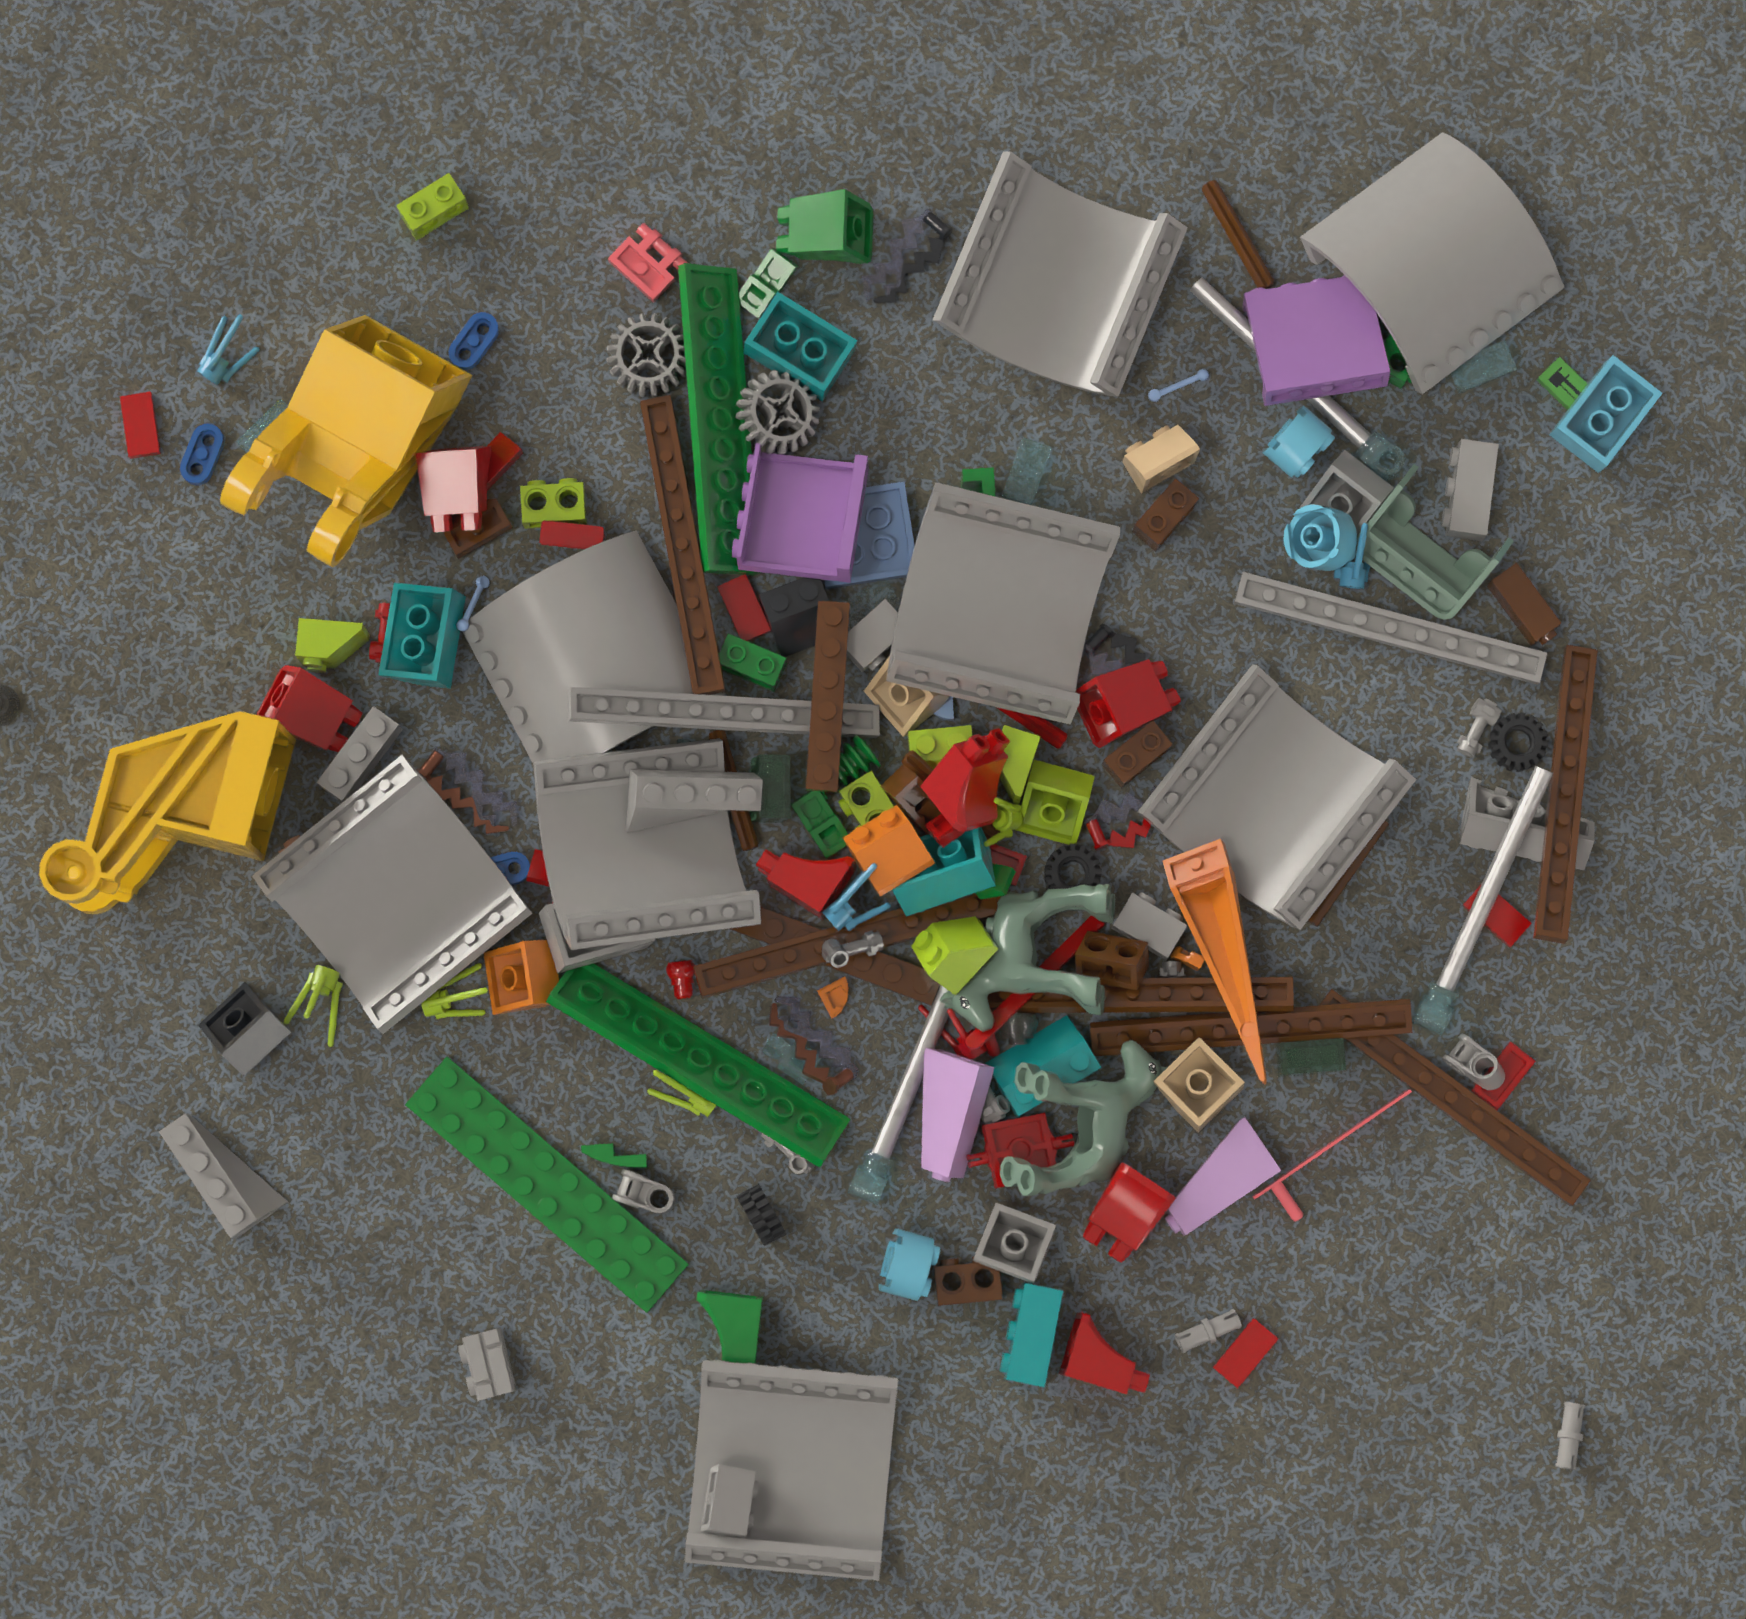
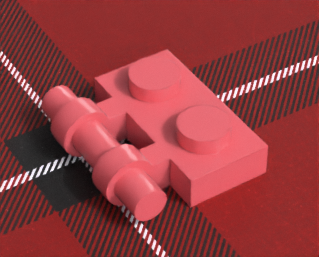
(641, 268)

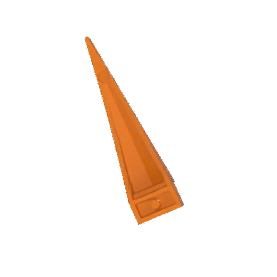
(1210, 904)

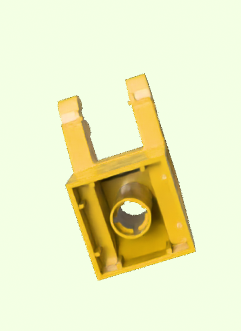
(352, 430)
(193, 785)

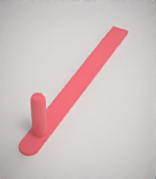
(1280, 1190)

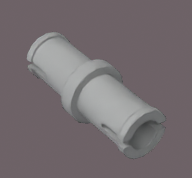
(1208, 1330)
(1570, 1435)

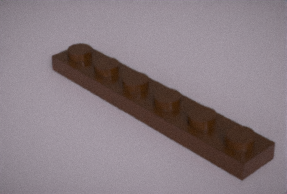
(827, 696)

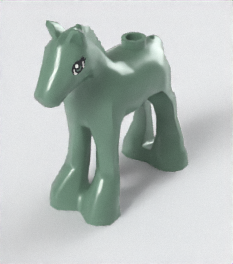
(1014, 963)
(1100, 1122)

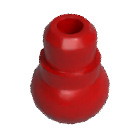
(681, 978)

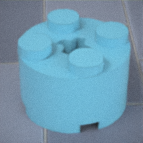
(1298, 442)
(1321, 538)
(908, 1265)

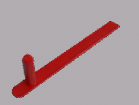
(1016, 1001)

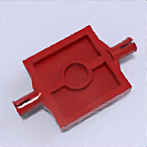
(1020, 1138)

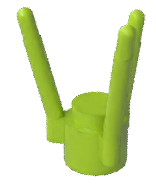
(1008, 819)
(320, 982)
(441, 1000)
(697, 1103)

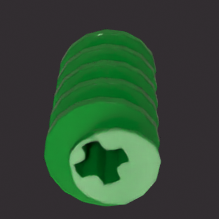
(853, 760)

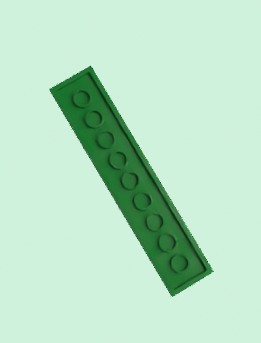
(714, 386)
(699, 1061)
(547, 1184)

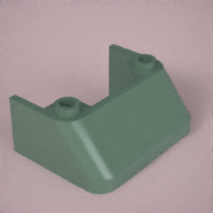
(1420, 564)

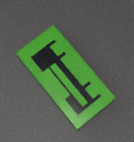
(1562, 382)

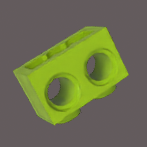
(432, 206)
(553, 509)
(877, 804)

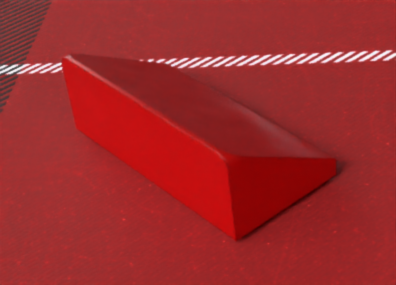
(503, 456)
(570, 535)

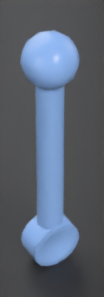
(1154, 394)
(481, 582)

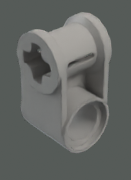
(1471, 1059)
(642, 1193)

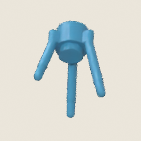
(212, 364)
(1355, 573)
(840, 912)

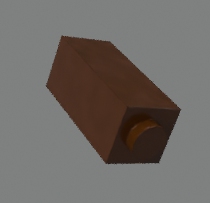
(1524, 605)

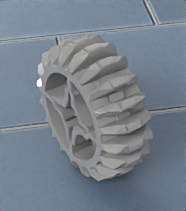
(638, 364)
(767, 407)

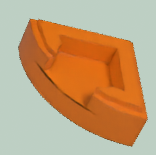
(1189, 959)
(834, 996)

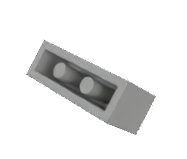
(1470, 489)
(359, 755)

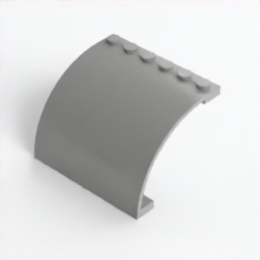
(1439, 256)
(1058, 280)
(999, 602)
(585, 625)
(1279, 795)
(638, 882)
(394, 892)
(818, 1463)

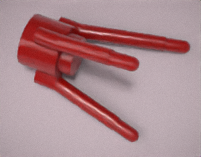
(961, 1048)

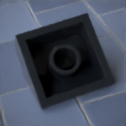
(793, 613)
(244, 1029)

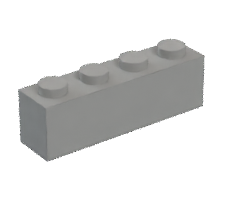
(676, 795)
(1489, 814)
(225, 1182)

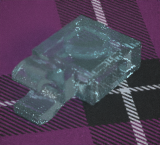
(779, 1049)

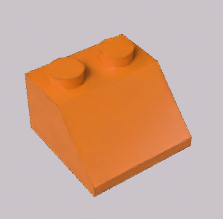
(893, 846)
(520, 976)

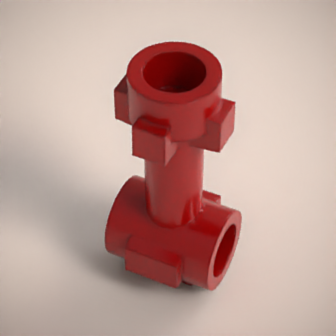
(376, 647)

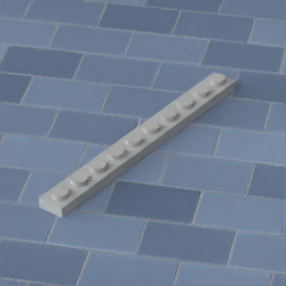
(1390, 628)
(711, 712)

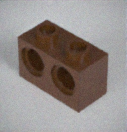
(1165, 515)
(1137, 754)
(906, 792)
(1113, 959)
(968, 1290)

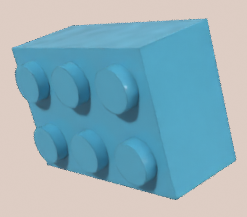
(1605, 414)

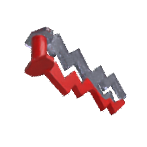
(1105, 811)

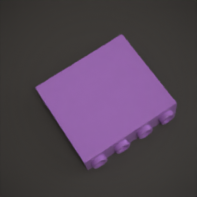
(1315, 340)
(801, 516)

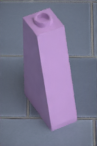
(951, 1110)
(1225, 1176)

